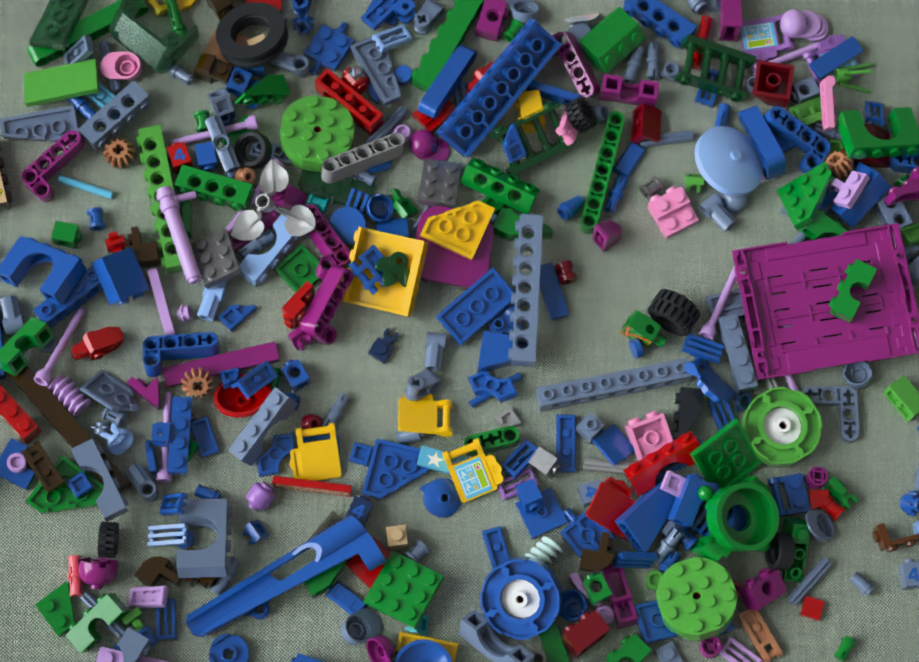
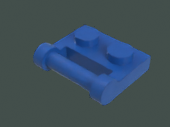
(795, 494)

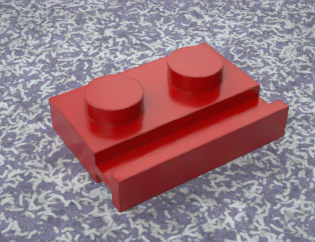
(430, 123)

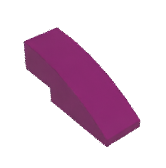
(621, 597)

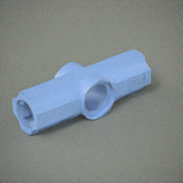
(211, 299)

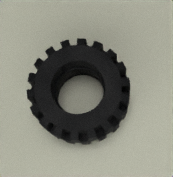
(674, 312)

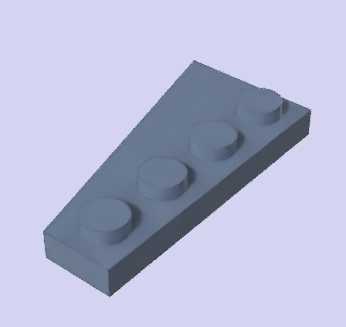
(378, 69)
(41, 125)

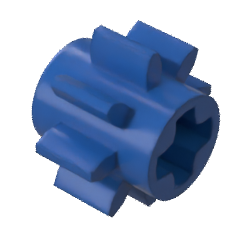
(303, 28)
(910, 503)

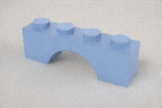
(255, 267)

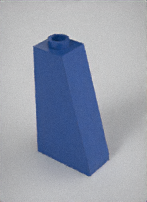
(646, 517)

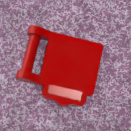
(609, 503)

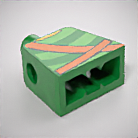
(643, 328)

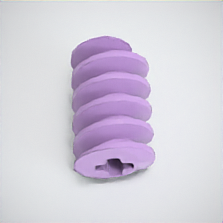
(68, 395)

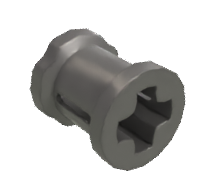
(651, 187)

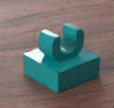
(422, 628)

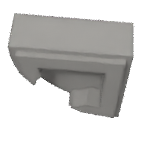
(508, 418)

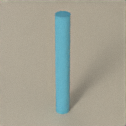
(84, 186)

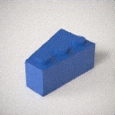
(872, 192)

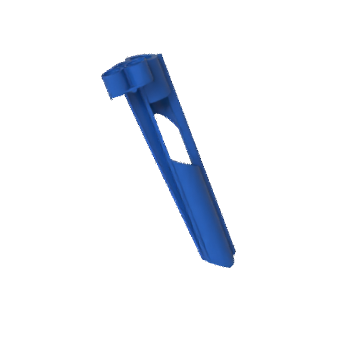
(331, 547)

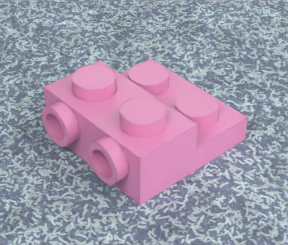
(672, 211)
(648, 434)

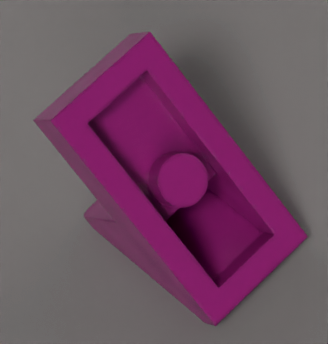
(289, 197)
(150, 394)

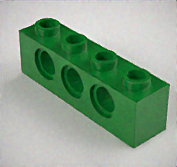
(473, 179)
(240, 201)

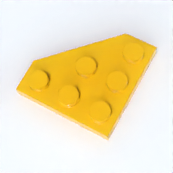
(459, 228)

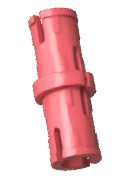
(73, 576)

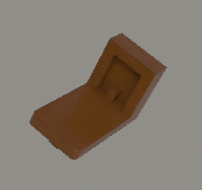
(881, 537)

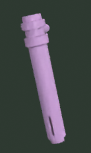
(170, 208)

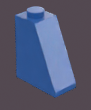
(495, 351)

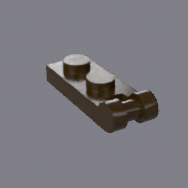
(43, 468)

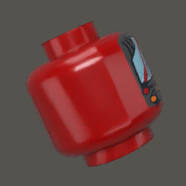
(355, 79)

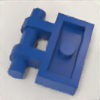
(369, 260)

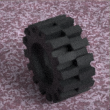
(581, 114)
(108, 539)

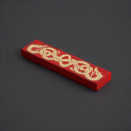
(312, 486)

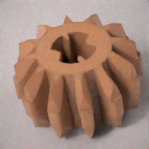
(125, 155)
(839, 164)
(197, 376)

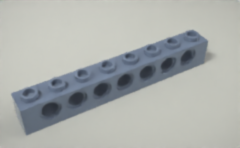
(526, 224)
(612, 385)

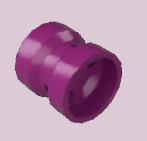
(816, 481)
(713, 647)

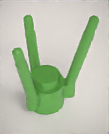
(844, 74)

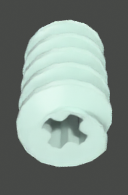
(544, 550)

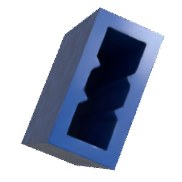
(121, 277)

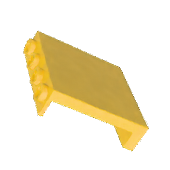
(394, 297)

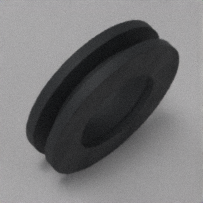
(257, 54)

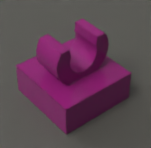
(299, 338)

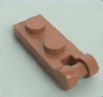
(759, 634)

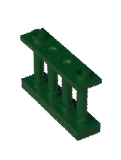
(726, 56)
(548, 149)

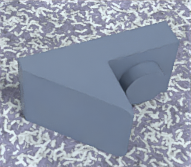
(80, 51)

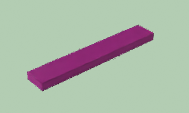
(241, 358)

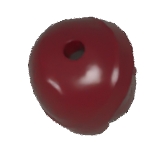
(311, 421)

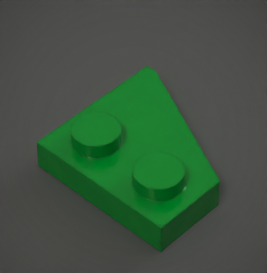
(58, 609)

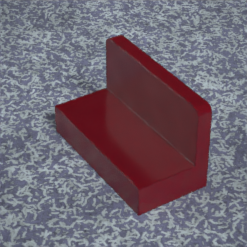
(646, 123)

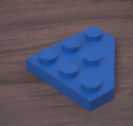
(391, 468)

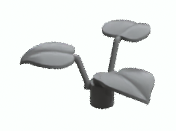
(272, 180)

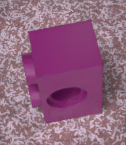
(492, 29)
(762, 589)

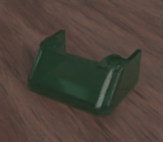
(147, 46)

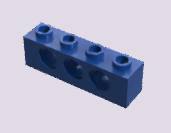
(661, 28)
(83, 291)

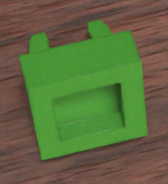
(693, 179)
(133, 618)

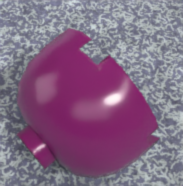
(97, 571)

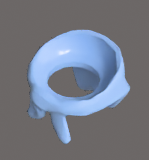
(118, 441)

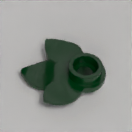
(392, 271)

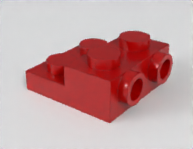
(297, 306)

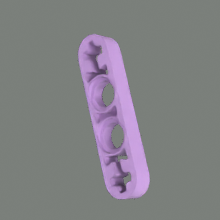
(161, 301)

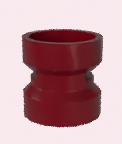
(565, 272)

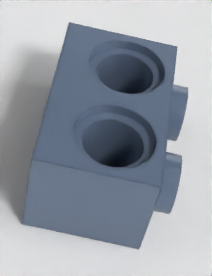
(888, 215)

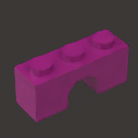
(616, 90)

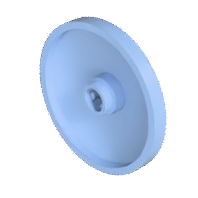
(728, 161)

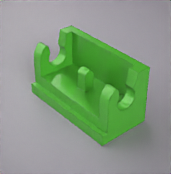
(808, 111)
(904, 398)

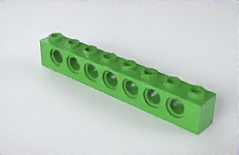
(154, 136)

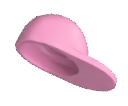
(121, 66)

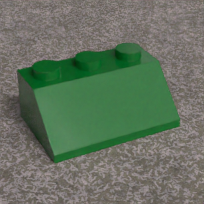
(612, 40)

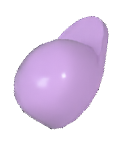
(800, 23)

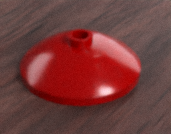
(234, 403)

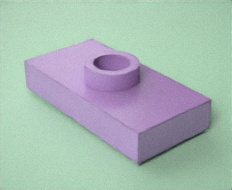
(148, 597)

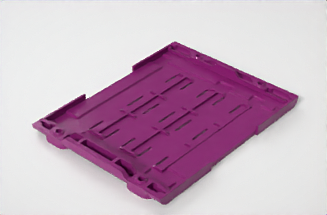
(811, 350)

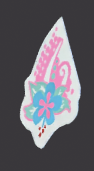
(582, 17)

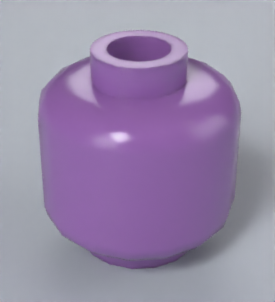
(260, 496)

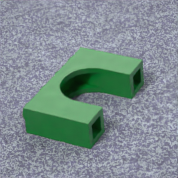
(861, 144)

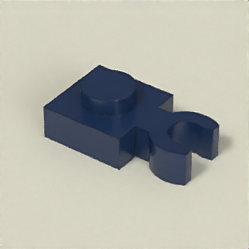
(382, 348)

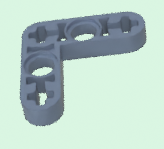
(839, 400)

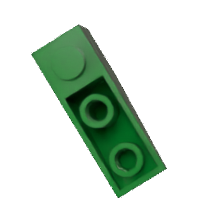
(268, 90)
(505, 226)
(801, 535)
(325, 580)

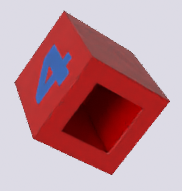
(179, 156)

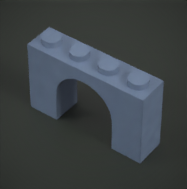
(213, 559)

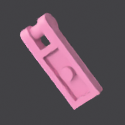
(828, 103)
(566, 130)

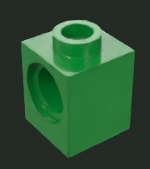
(66, 234)
(596, 597)

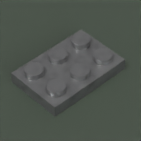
(439, 183)
(216, 258)

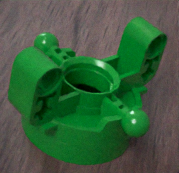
(760, 513)

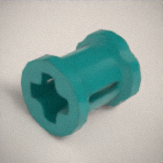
(321, 204)

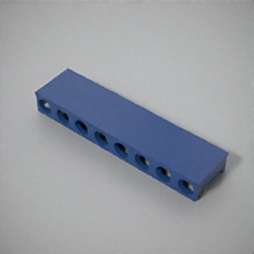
(498, 88)

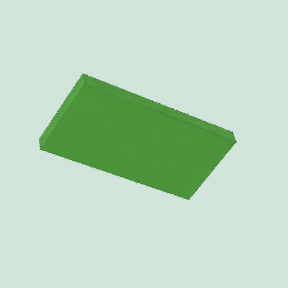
(61, 82)

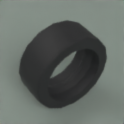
(240, 148)
(781, 552)

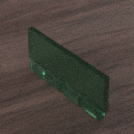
(341, 189)

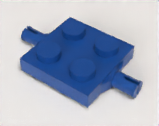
(328, 48)
(582, 533)

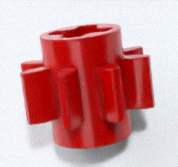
(115, 242)

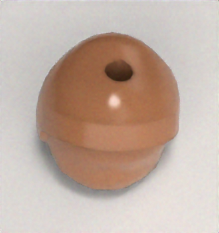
(245, 174)

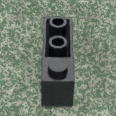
(689, 408)

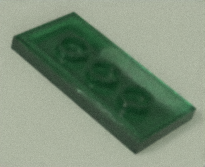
(57, 24)

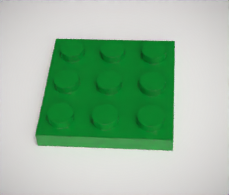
(726, 456)
(404, 590)

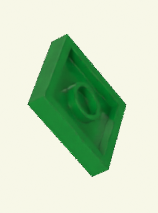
(298, 268)

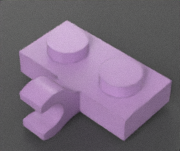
(850, 190)

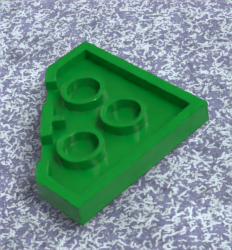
(805, 194)
(64, 498)

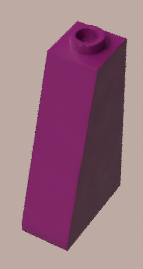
(730, 20)

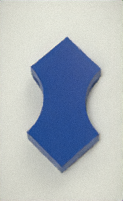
(499, 388)
(270, 461)

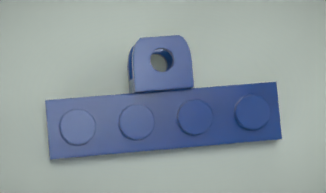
(385, 8)
(175, 435)

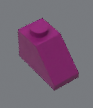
(606, 234)

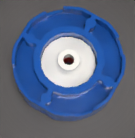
(506, 609)

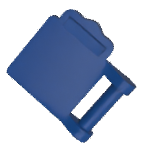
(709, 381)

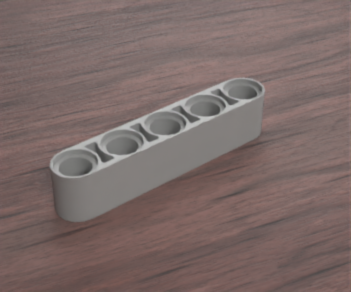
(362, 158)

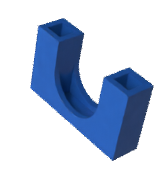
(28, 253)
(687, 505)

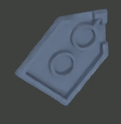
(110, 392)

